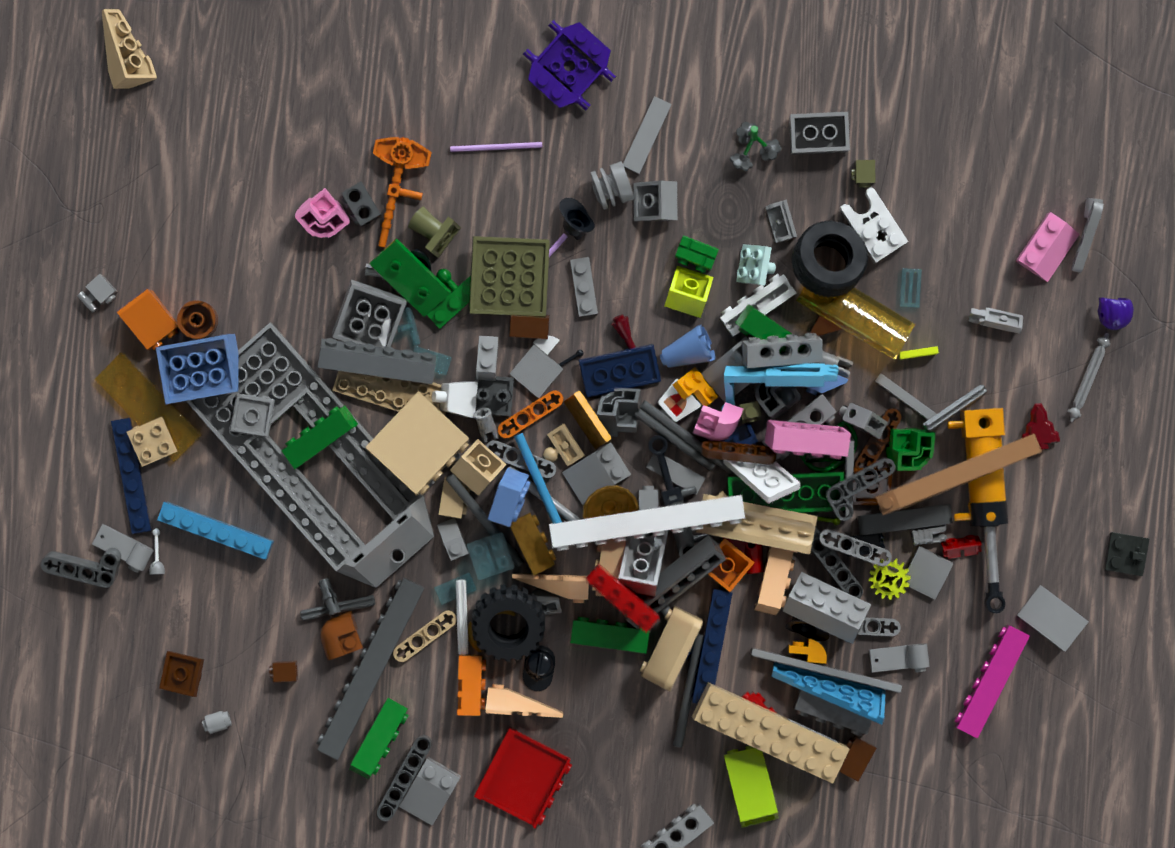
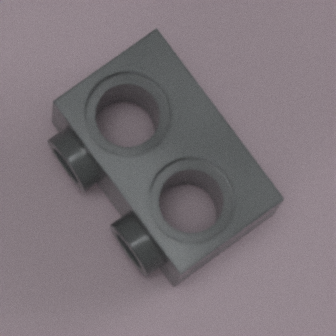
(364, 202)

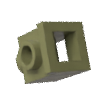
(750, 412)

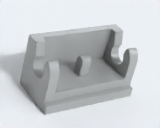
(781, 221)

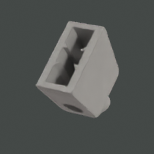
(863, 419)

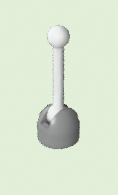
(156, 567)

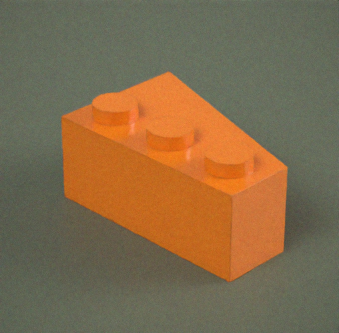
(471, 685)

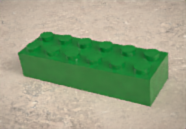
(806, 499)

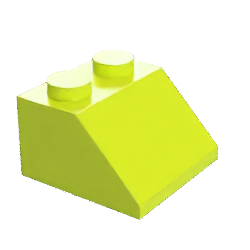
(688, 291)

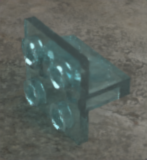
(490, 556)

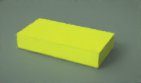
(918, 352)

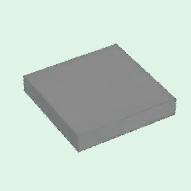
(536, 371)
(252, 415)

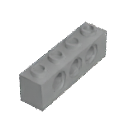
(811, 354)
(819, 404)
(695, 812)

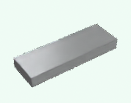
(679, 474)

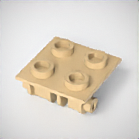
(151, 441)

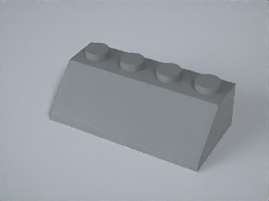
(643, 563)

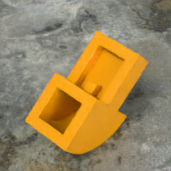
(814, 650)

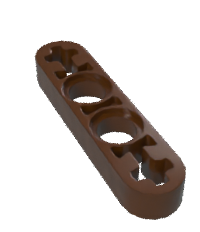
(880, 443)
(719, 449)

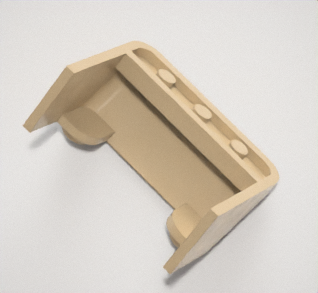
(671, 648)

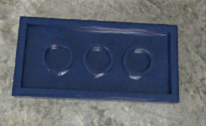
(619, 370)

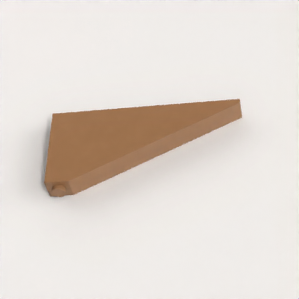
(957, 475)

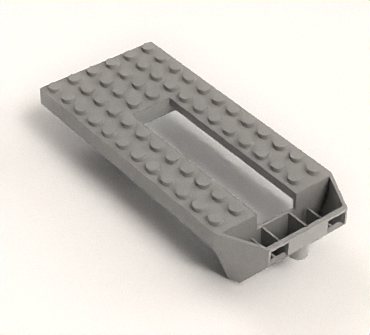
(276, 371)

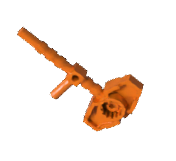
(401, 154)

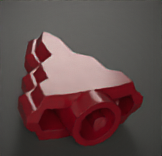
(1041, 427)

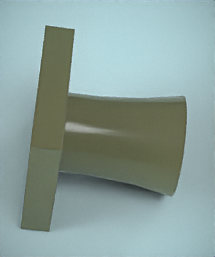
(432, 229)

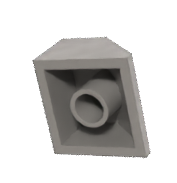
(655, 201)

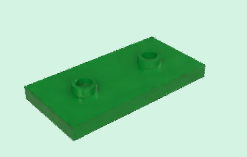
(410, 277)

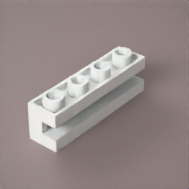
(763, 300)

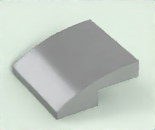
(928, 572)

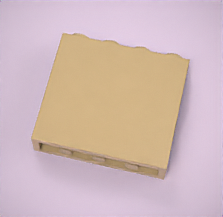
(418, 444)

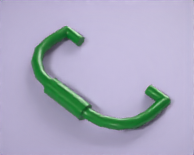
(834, 465)

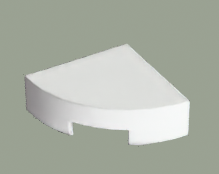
(546, 345)

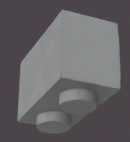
(487, 358)

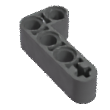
(858, 477)
(81, 564)

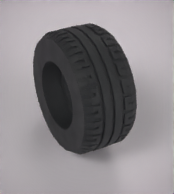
(846, 242)

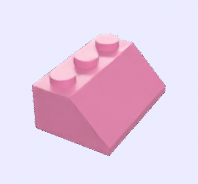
(1048, 247)

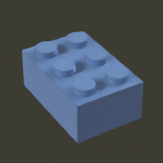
(509, 497)

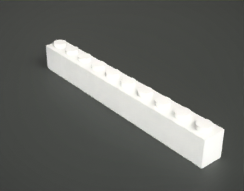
(647, 521)

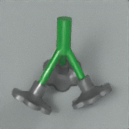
(748, 134)

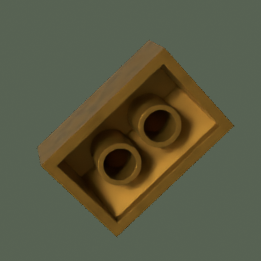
(533, 543)

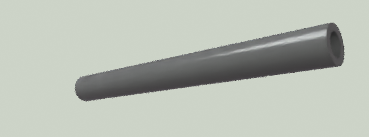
(674, 439)

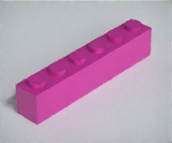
(992, 680)

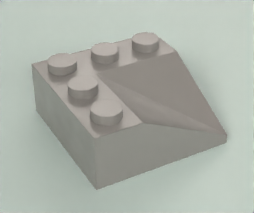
(368, 315)

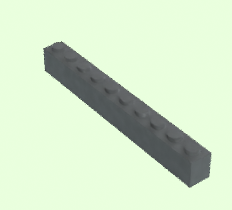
(371, 668)

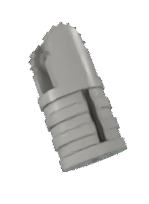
(830, 359)
(486, 423)
(925, 535)

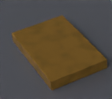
(587, 419)

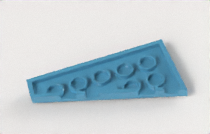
(850, 695)

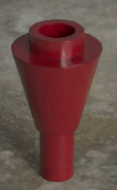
(622, 326)

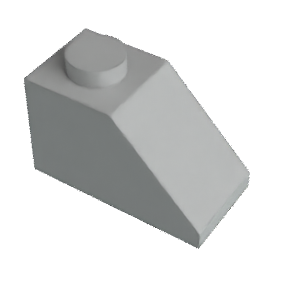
(453, 539)

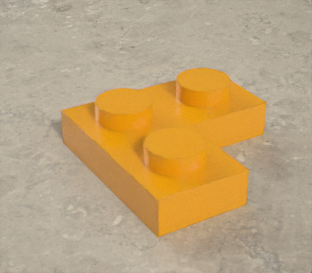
(695, 383)

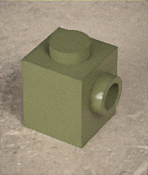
(863, 173)

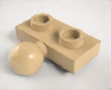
(564, 445)

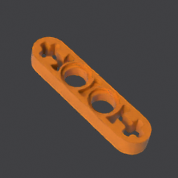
(532, 417)

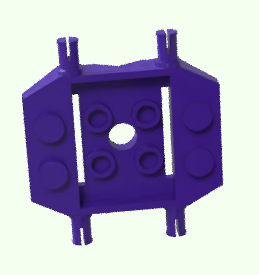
(560, 52)

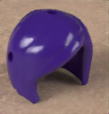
(1115, 313)

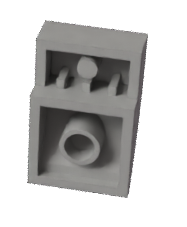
(1052, 618)

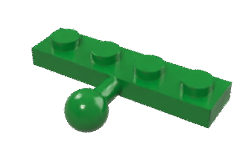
(453, 302)

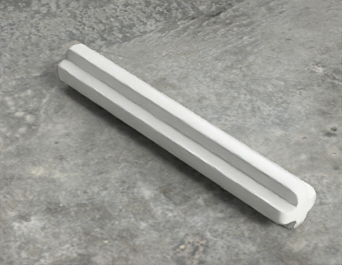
(462, 628)

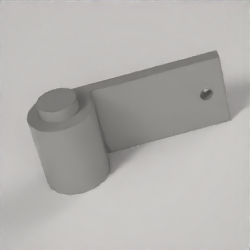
(132, 551)
(900, 657)

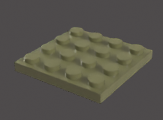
(509, 276)

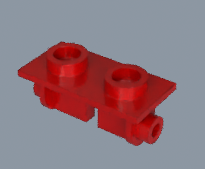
(970, 544)

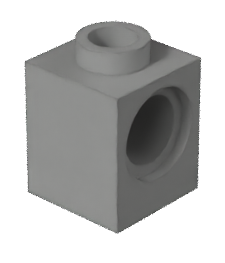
(648, 498)

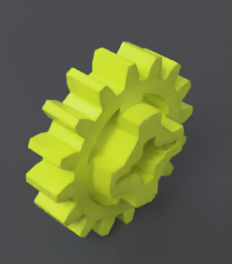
(893, 586)

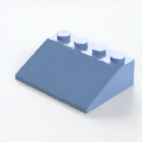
(199, 368)

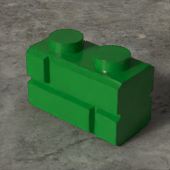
(696, 253)

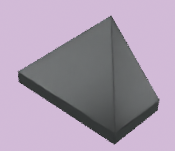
(549, 601)

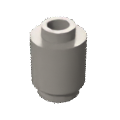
(217, 722)

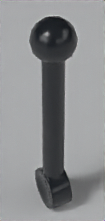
(579, 353)

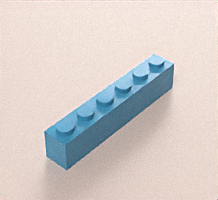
(215, 530)

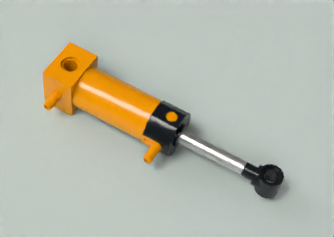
(986, 494)

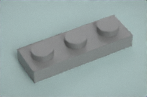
(584, 286)

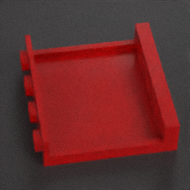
(622, 597)
(523, 777)

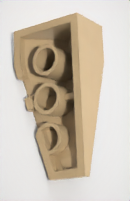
(125, 59)

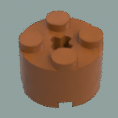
(188, 314)

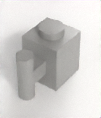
(100, 290)

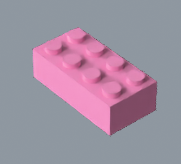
(807, 438)

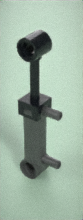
(674, 496)

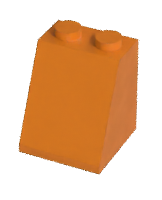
(149, 319)

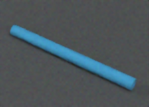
(537, 478)

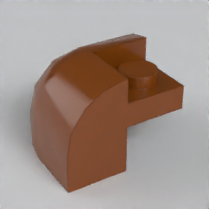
(340, 636)

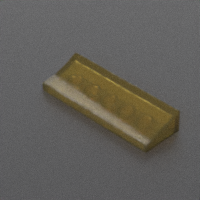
(862, 318)
(145, 402)

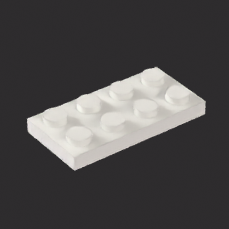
(767, 480)

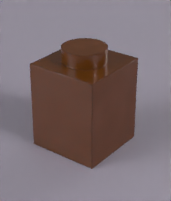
(284, 671)

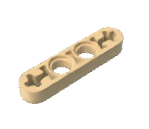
(427, 639)

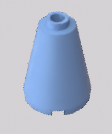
(689, 349)

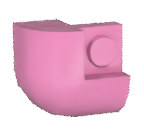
(322, 215)
(716, 424)

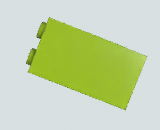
(751, 786)

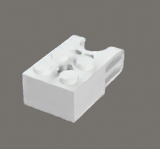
(875, 220)

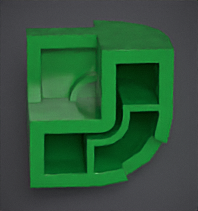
(910, 448)

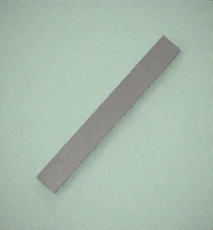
(826, 670)

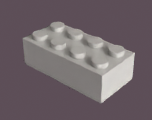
(826, 607)

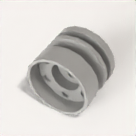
(612, 185)

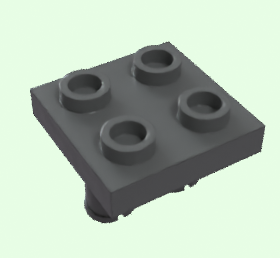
(495, 395)

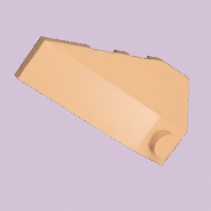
(567, 586)
(506, 701)

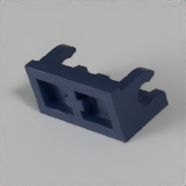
(742, 435)

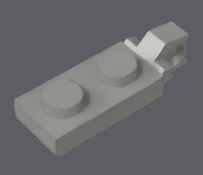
(997, 319)

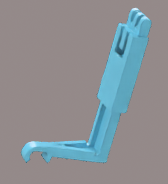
(784, 375)

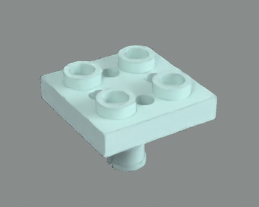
(755, 264)

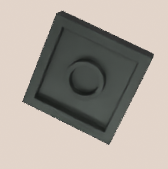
(1126, 554)

